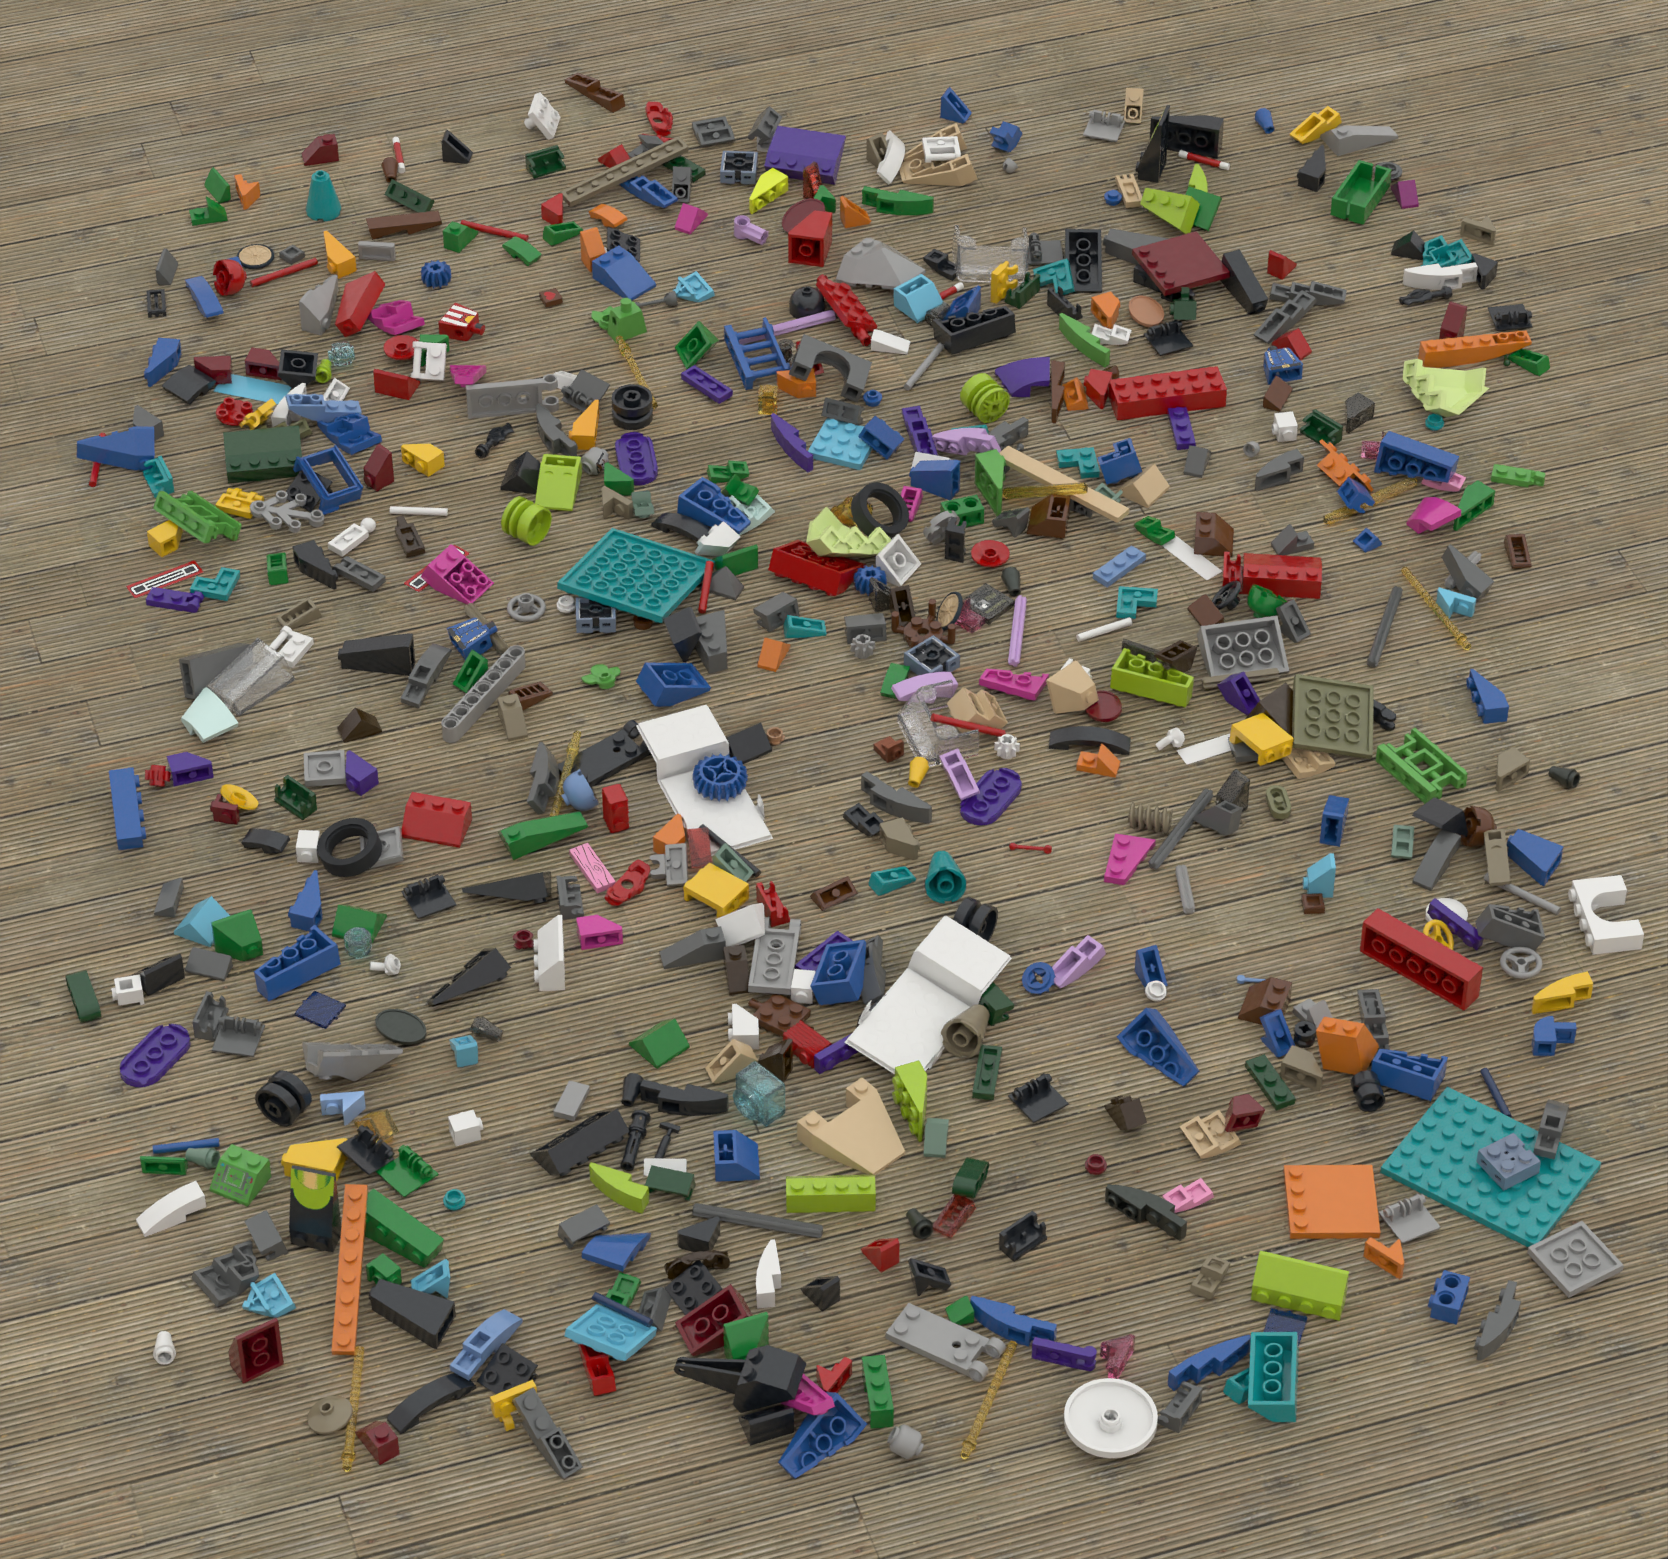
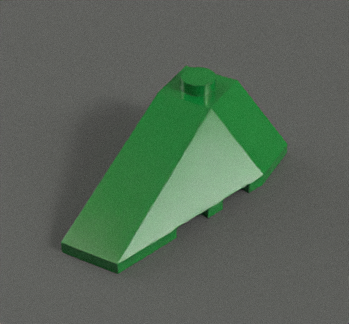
(535, 834)

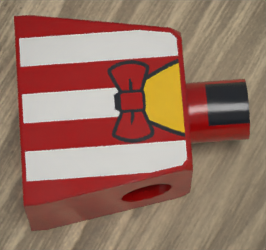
(460, 323)

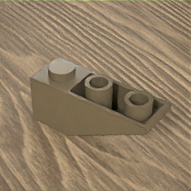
(1497, 857)

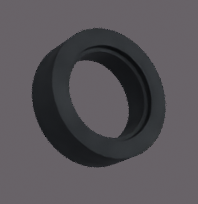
(890, 498)
(354, 865)

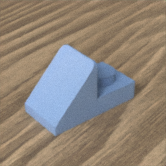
(345, 1103)

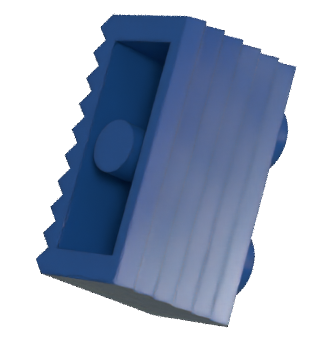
(881, 437)

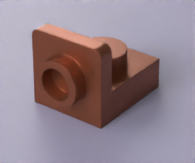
(889, 749)

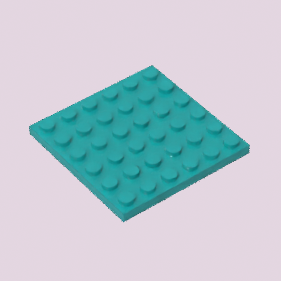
(635, 575)

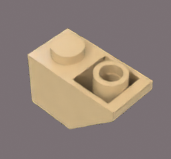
(1133, 105)

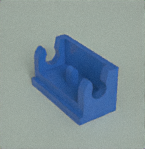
(1354, 495)

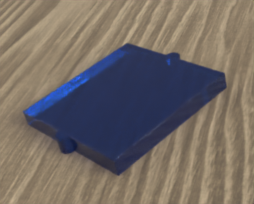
(320, 1009)
(1285, 1322)

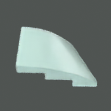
(756, 512)
(208, 716)

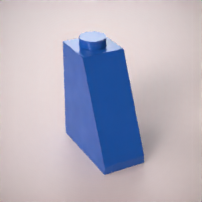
(937, 477)
(1334, 820)
(1534, 855)

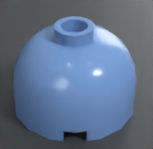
(578, 792)

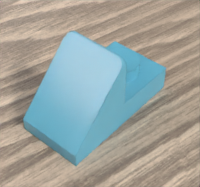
(1455, 602)
(465, 1050)
(434, 1279)

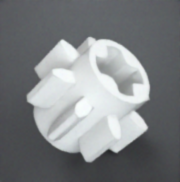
(1007, 746)

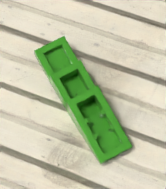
(1080, 338)

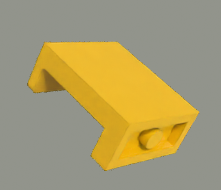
(1263, 737)
(717, 889)

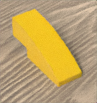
(1316, 125)
(1563, 993)

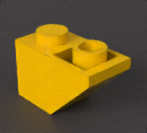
(423, 457)
(165, 538)

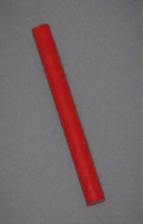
(492, 230)
(283, 272)
(95, 470)
(967, 725)

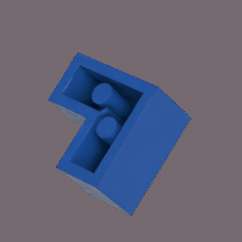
(1120, 463)

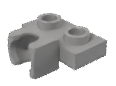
(672, 865)

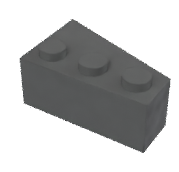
(712, 642)
(1511, 926)

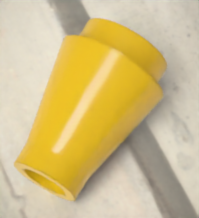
(917, 771)

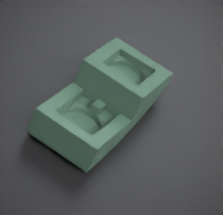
(1402, 841)

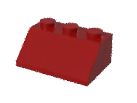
(436, 819)

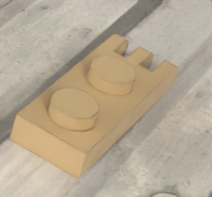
(1129, 190)

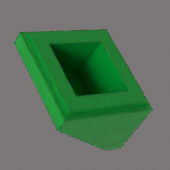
(961, 1311)

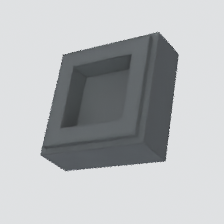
(292, 254)

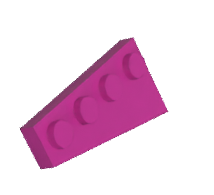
(467, 374)
(811, 1398)

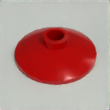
(400, 347)
(990, 553)

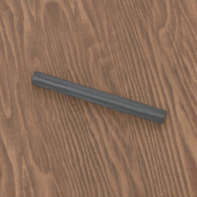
(1384, 626)
(1180, 829)
(758, 1220)

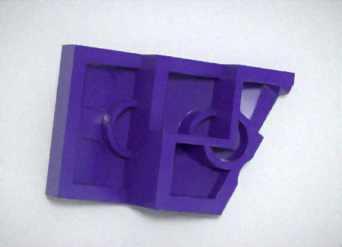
(1022, 374)

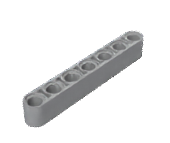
(483, 694)

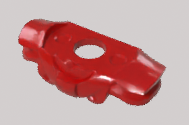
(655, 110)
(637, 875)

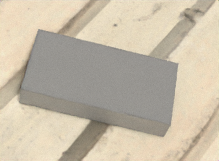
(376, 251)
(571, 1100)

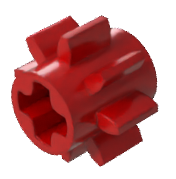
(157, 775)

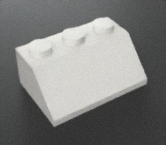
(550, 956)

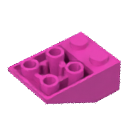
(456, 576)

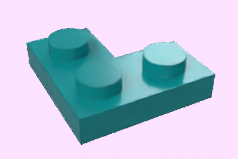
(1056, 273)
(1082, 458)
(217, 588)
(1132, 597)

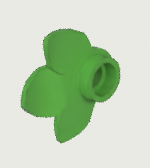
(602, 317)
(602, 676)

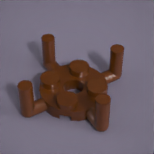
(923, 626)

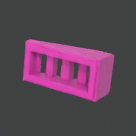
(917, 495)

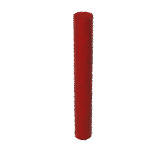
(705, 587)

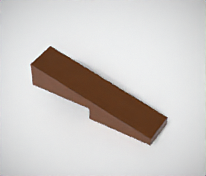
(593, 90)
(412, 222)
(1057, 376)

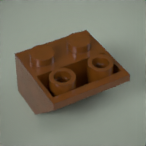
(1050, 516)

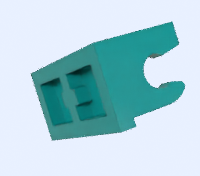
(158, 476)

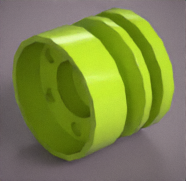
(984, 398)
(526, 521)

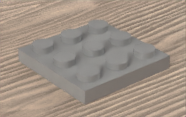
(1575, 1259)

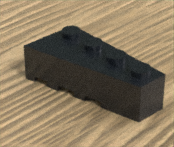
(974, 329)

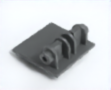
(1044, 251)
(584, 390)
(238, 1036)

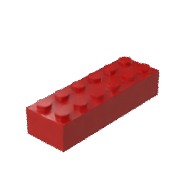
(1157, 392)
(1421, 959)

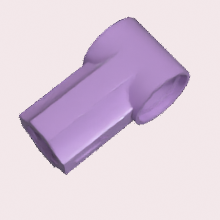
(744, 229)

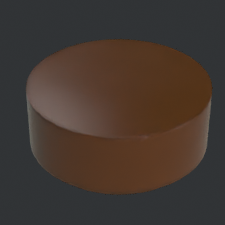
(642, 623)

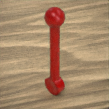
(1047, 848)

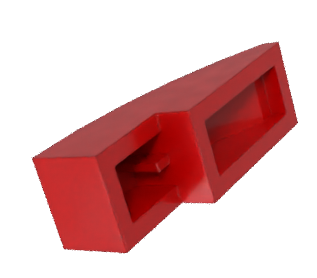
(597, 1370)

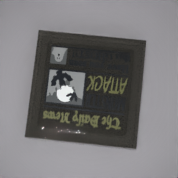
(990, 603)

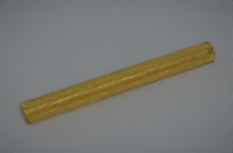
(1045, 490)

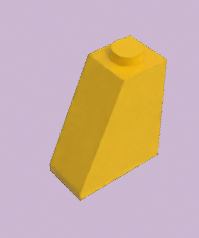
(315, 1155)

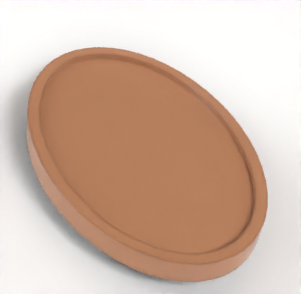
(1146, 311)

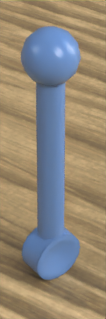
(1241, 979)

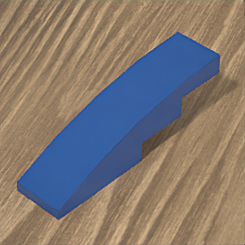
(649, 191)
(204, 296)
(1213, 1359)

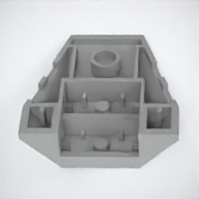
(876, 264)
(346, 1059)

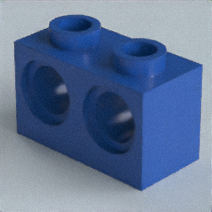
(1449, 1297)

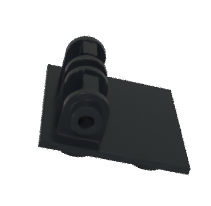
(627, 242)
(1510, 317)
(1167, 337)
(303, 486)
(428, 897)
(1038, 1098)
(366, 1151)
(693, 1287)
(507, 1370)

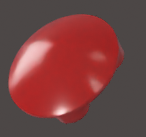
(233, 411)

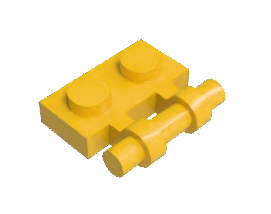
(238, 502)

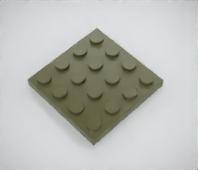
(1333, 716)

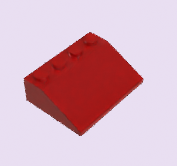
(804, 566)
(1283, 574)

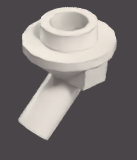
(1174, 737)
(390, 966)

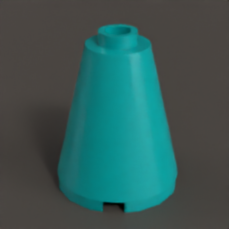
(322, 198)
(944, 879)

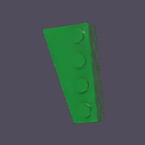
(400, 1231)

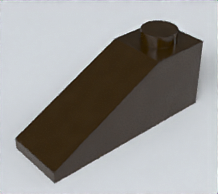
(1177, 656)

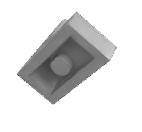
(1312, 1011)

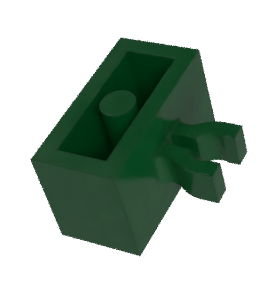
(1183, 308)

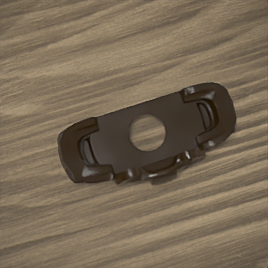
(710, 1259)

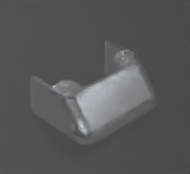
(978, 262)
(924, 735)

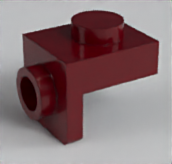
(224, 812)

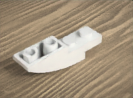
(1435, 277)

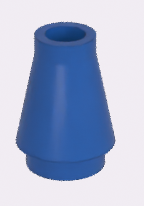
(1264, 119)

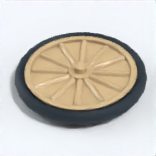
(255, 256)
(950, 609)

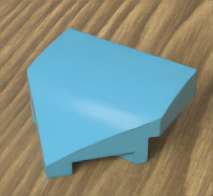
(693, 288)
(269, 1298)

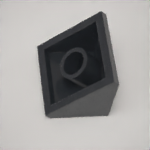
(297, 367)
(522, 475)
(683, 631)
(749, 743)
(1443, 816)
(161, 974)
(768, 1423)

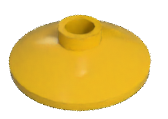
(239, 796)

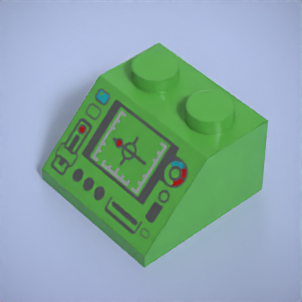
(240, 1175)

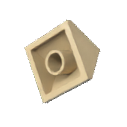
(1145, 486)

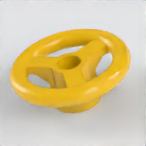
(1436, 933)

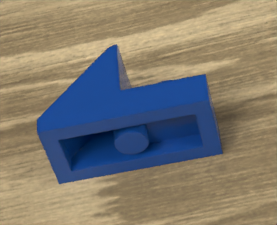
(1277, 1035)

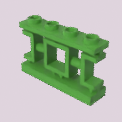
(197, 516)
(1411, 776)

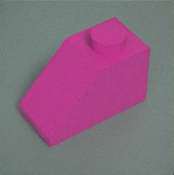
(598, 932)

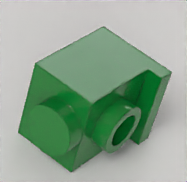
(384, 1269)

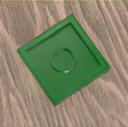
(1208, 207)

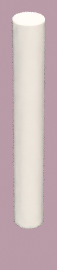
(419, 511)
(1104, 629)

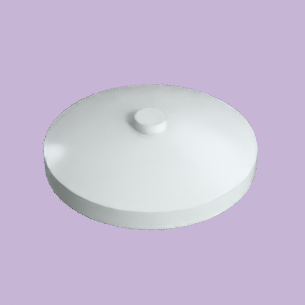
(1110, 1418)

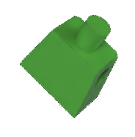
(626, 320)

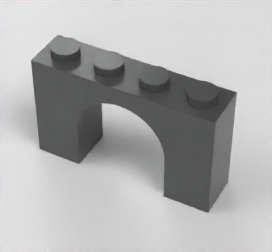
(853, 368)

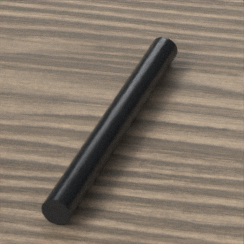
(719, 842)

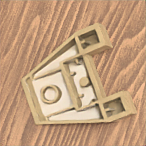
(945, 172)
(857, 1137)

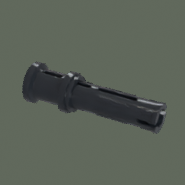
(640, 1125)

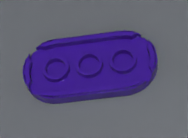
(637, 457)
(996, 793)
(154, 1055)

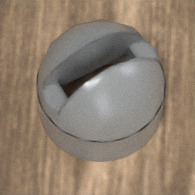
(1009, 165)
(1248, 449)

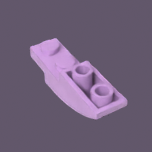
(964, 440)

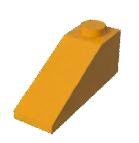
(339, 259)
(586, 427)

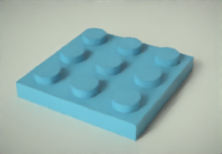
(840, 444)
(610, 1332)

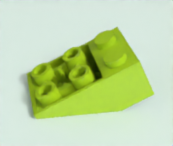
(558, 481)
(911, 1095)

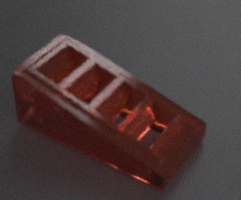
(811, 182)
(955, 1201)

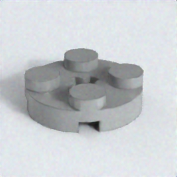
(936, 531)

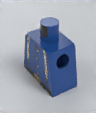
(1282, 364)
(471, 636)

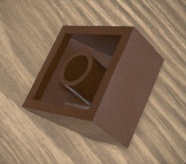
(1212, 535)
(1265, 998)

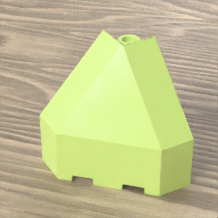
(1444, 390)
(833, 539)

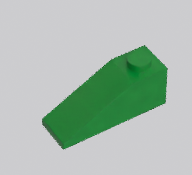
(1474, 502)

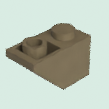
(898, 838)

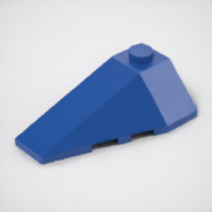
(1157, 1044)

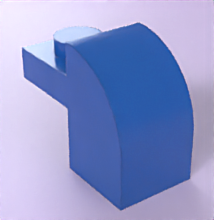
(1006, 136)
(1548, 1033)

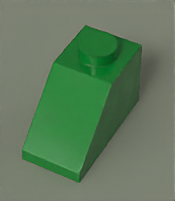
(458, 236)

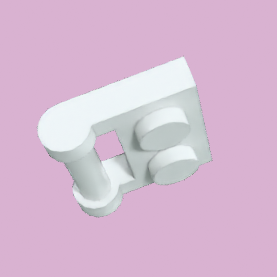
(946, 145)
(434, 361)
(294, 648)

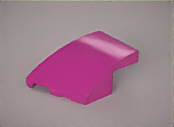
(395, 317)
(1431, 514)

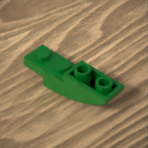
(899, 203)

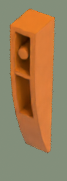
(1470, 349)

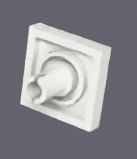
(543, 116)

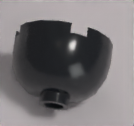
(806, 302)

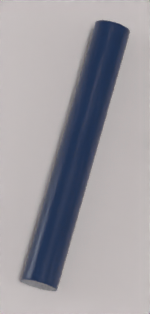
(1495, 1092)
(619, 1308)

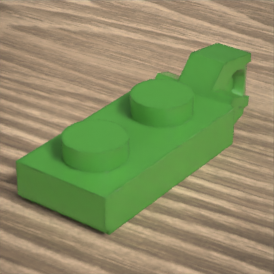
(1517, 476)

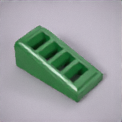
(560, 232)
(1531, 361)
(277, 568)

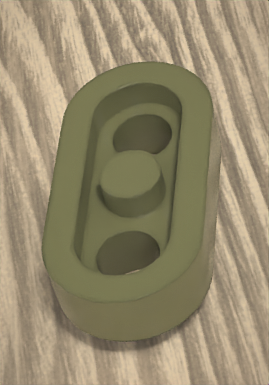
(1278, 802)

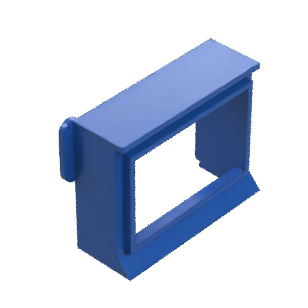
(330, 502)

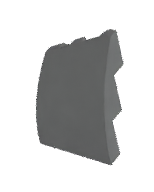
(228, 1274)

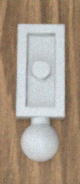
(352, 537)

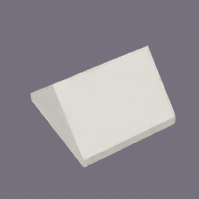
(897, 561)
(743, 925)

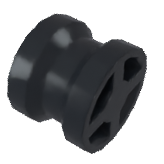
(1304, 1034)

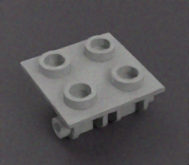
(1104, 127)
(1409, 1218)

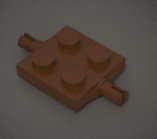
(779, 1013)

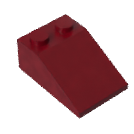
(704, 1327)
(256, 1351)

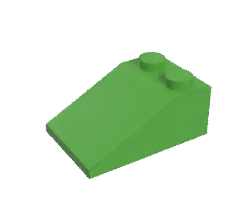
(990, 478)

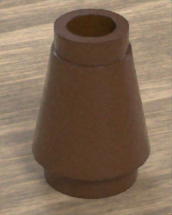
(390, 168)

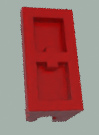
(1232, 570)
(772, 905)

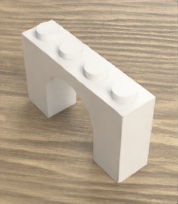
(1600, 934)

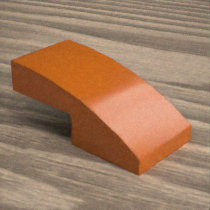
(610, 216)

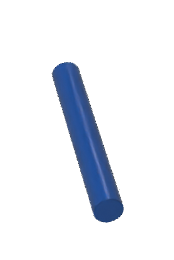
(182, 1146)

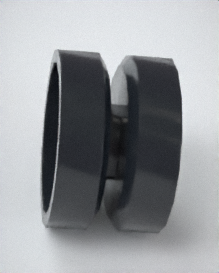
(632, 407)
(977, 917)
(283, 1098)

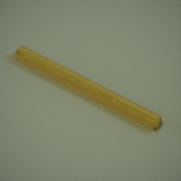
(1378, 497)

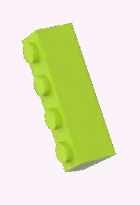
(830, 1193)
(1300, 1285)

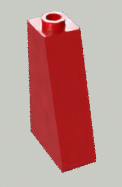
(357, 302)

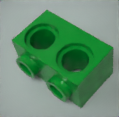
(967, 509)

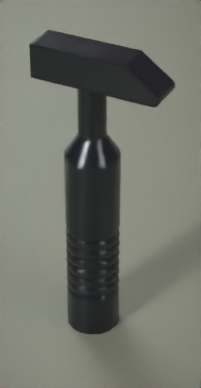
(666, 1138)

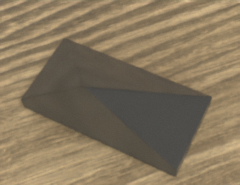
(725, 584)

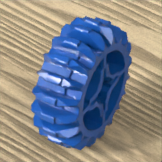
(719, 777)

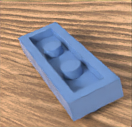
(1119, 566)

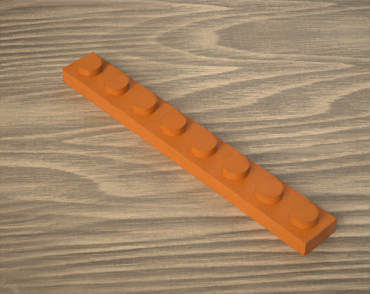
(349, 1269)

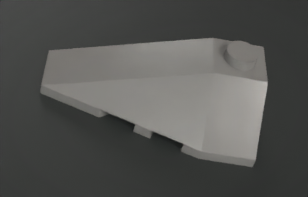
(1354, 138)
(318, 306)

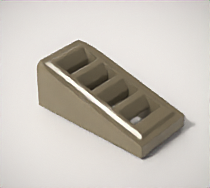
(309, 611)

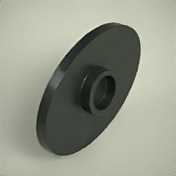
(400, 1026)

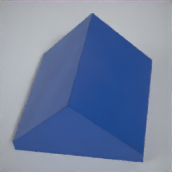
(965, 303)

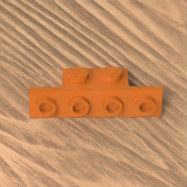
(1338, 468)

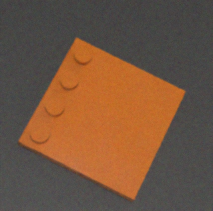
(1331, 1201)

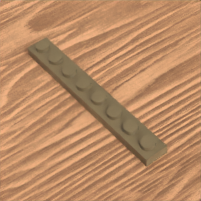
(624, 171)

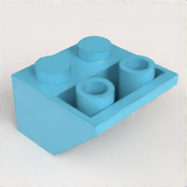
(916, 297)

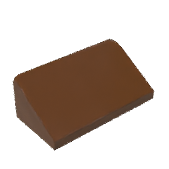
(1277, 394)
(1205, 611)
(834, 893)

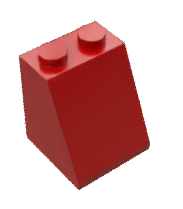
(811, 239)

